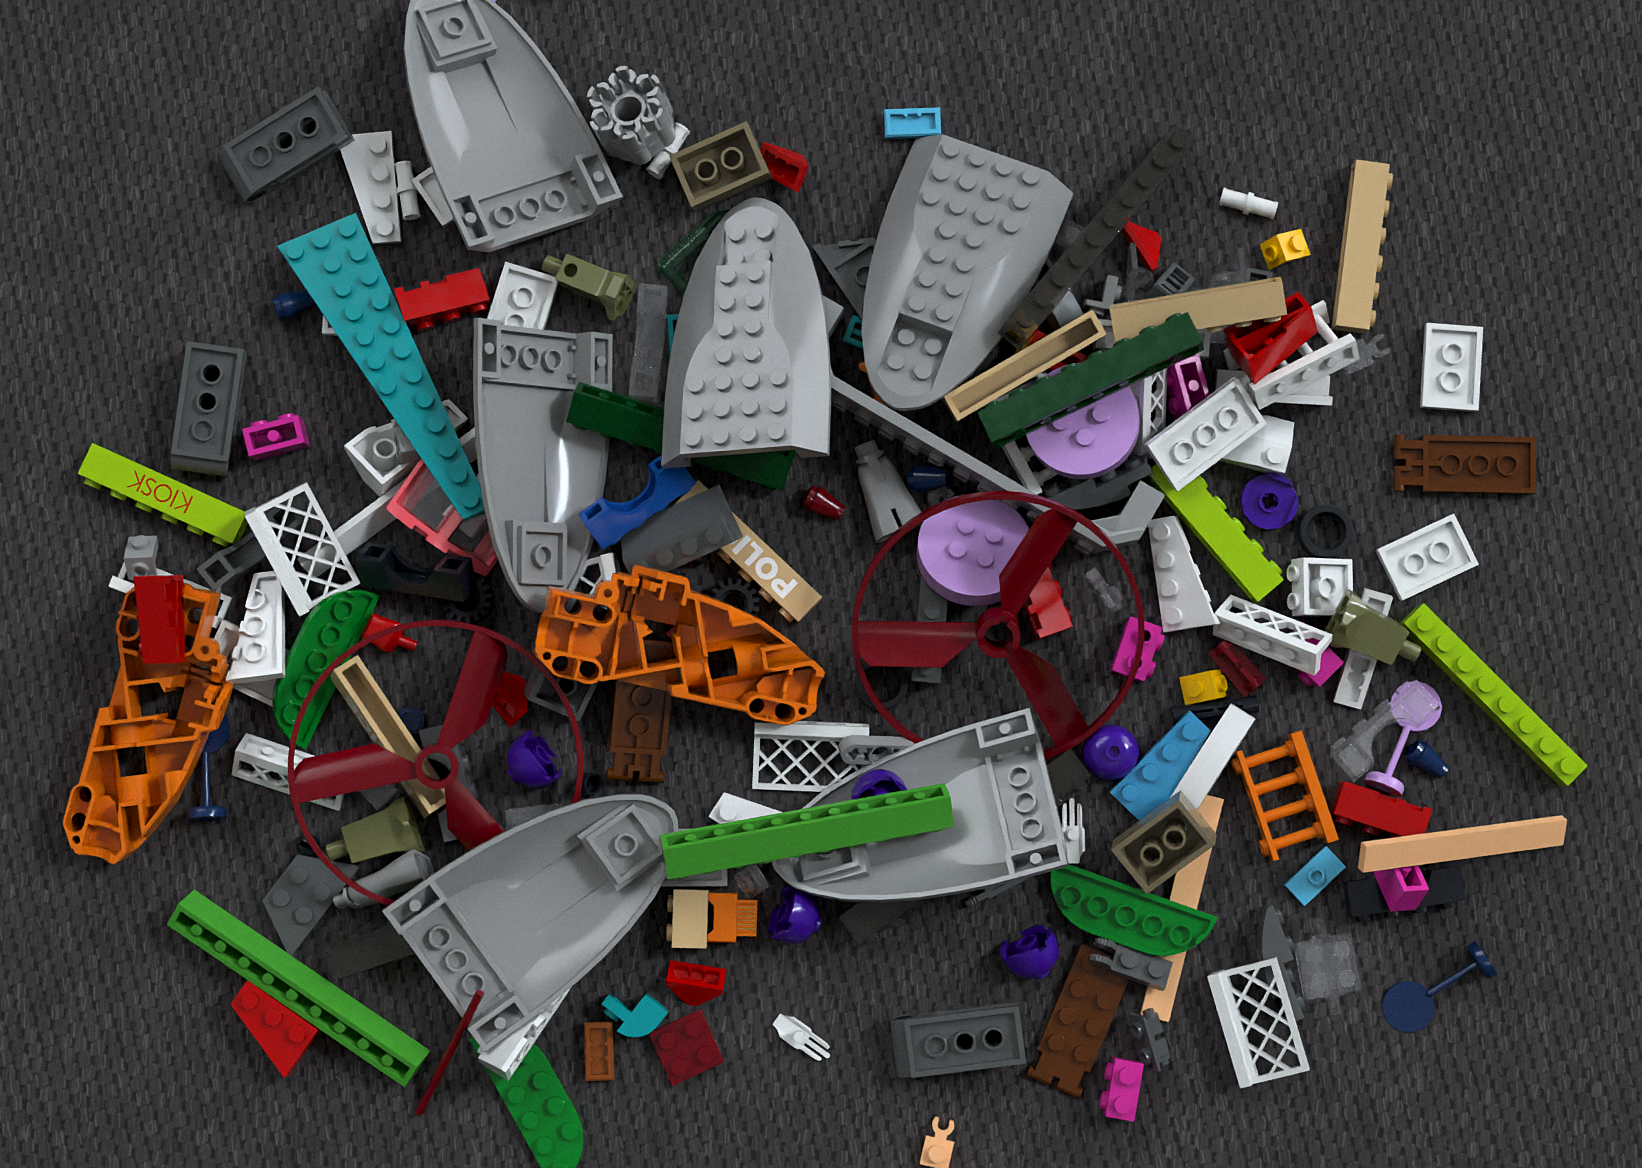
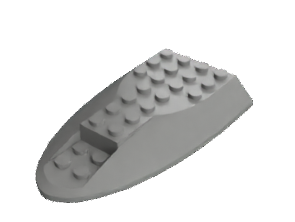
(499, 126)
(952, 265)
(749, 345)
(530, 460)
(1000, 817)
(535, 907)

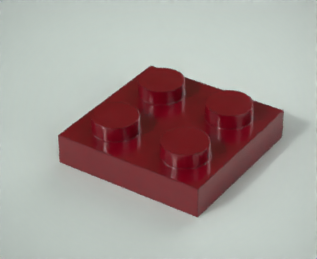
(686, 1047)

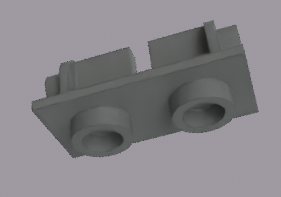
(1152, 1051)

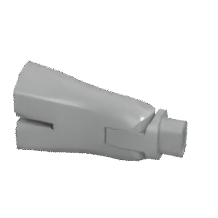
(883, 492)
(395, 878)

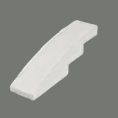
(1358, 667)
(1215, 755)

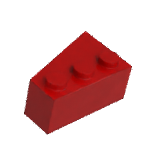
(1378, 812)

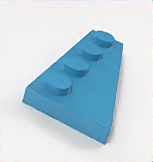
(1161, 767)

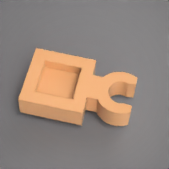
(937, 1149)

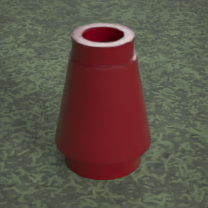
(823, 503)

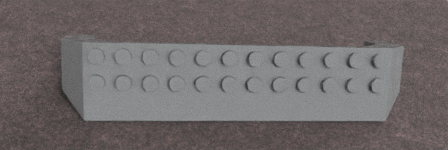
(1122, 529)

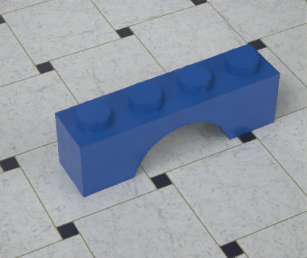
(612, 520)

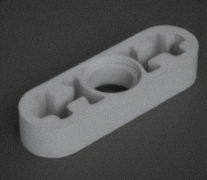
(860, 748)

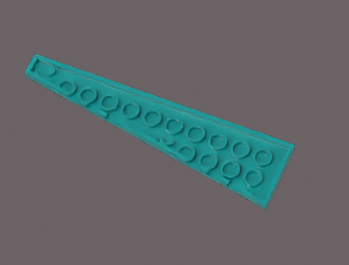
(358, 303)

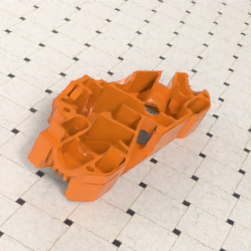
(766, 660)
(130, 808)

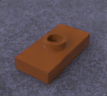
(599, 1051)

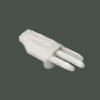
(1073, 835)
(798, 1034)

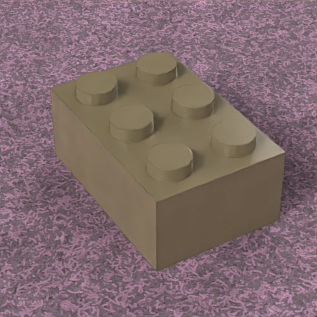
(720, 166)
(1163, 842)

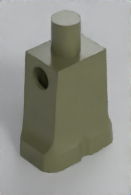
(593, 282)
(1369, 631)
(379, 834)

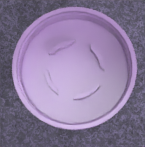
(1090, 439)
(968, 549)

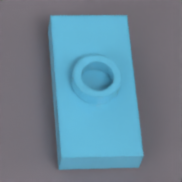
(912, 123)
(1314, 875)

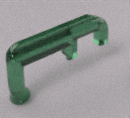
(687, 247)

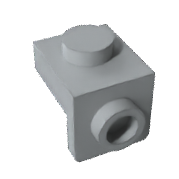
(1110, 294)
(141, 556)

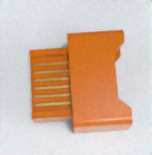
(732, 917)

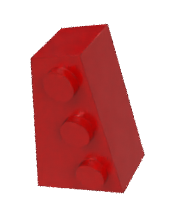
(444, 300)
(1267, 344)
(1046, 609)
(161, 618)
(275, 1027)

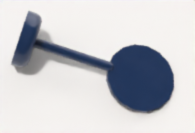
(206, 812)
(1411, 1006)

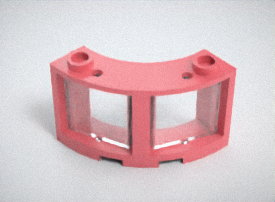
(429, 512)

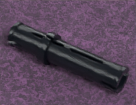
(1248, 705)

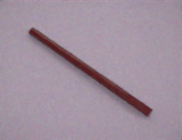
(449, 1052)

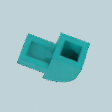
(638, 1022)

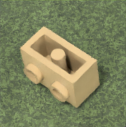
(689, 918)

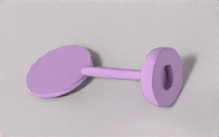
(1385, 782)

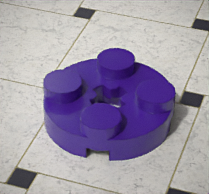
(1254, 509)

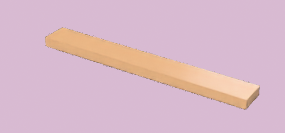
(1461, 843)
(1185, 891)

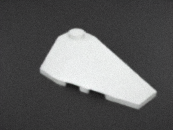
(1266, 449)
(377, 457)
(509, 1052)

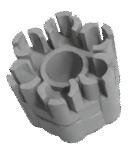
(628, 99)

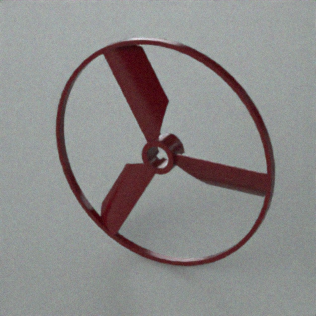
(938, 642)
(376, 766)

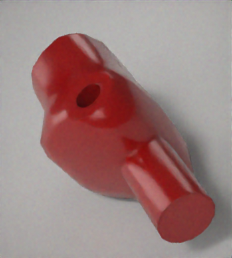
(389, 642)

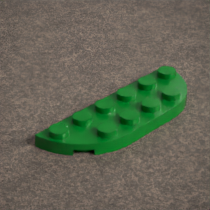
(325, 634)
(1128, 913)
(541, 1110)

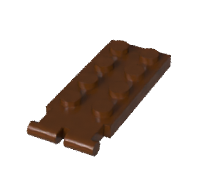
(1466, 464)
(640, 724)
(1078, 1023)

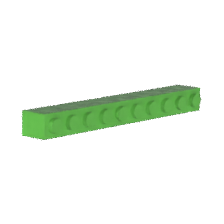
(806, 831)
(298, 987)

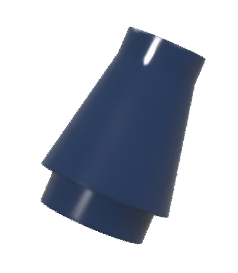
(292, 303)
(927, 478)
(1425, 758)

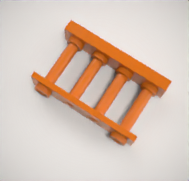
(1313, 801)

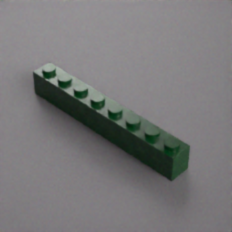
(1091, 380)
(642, 425)

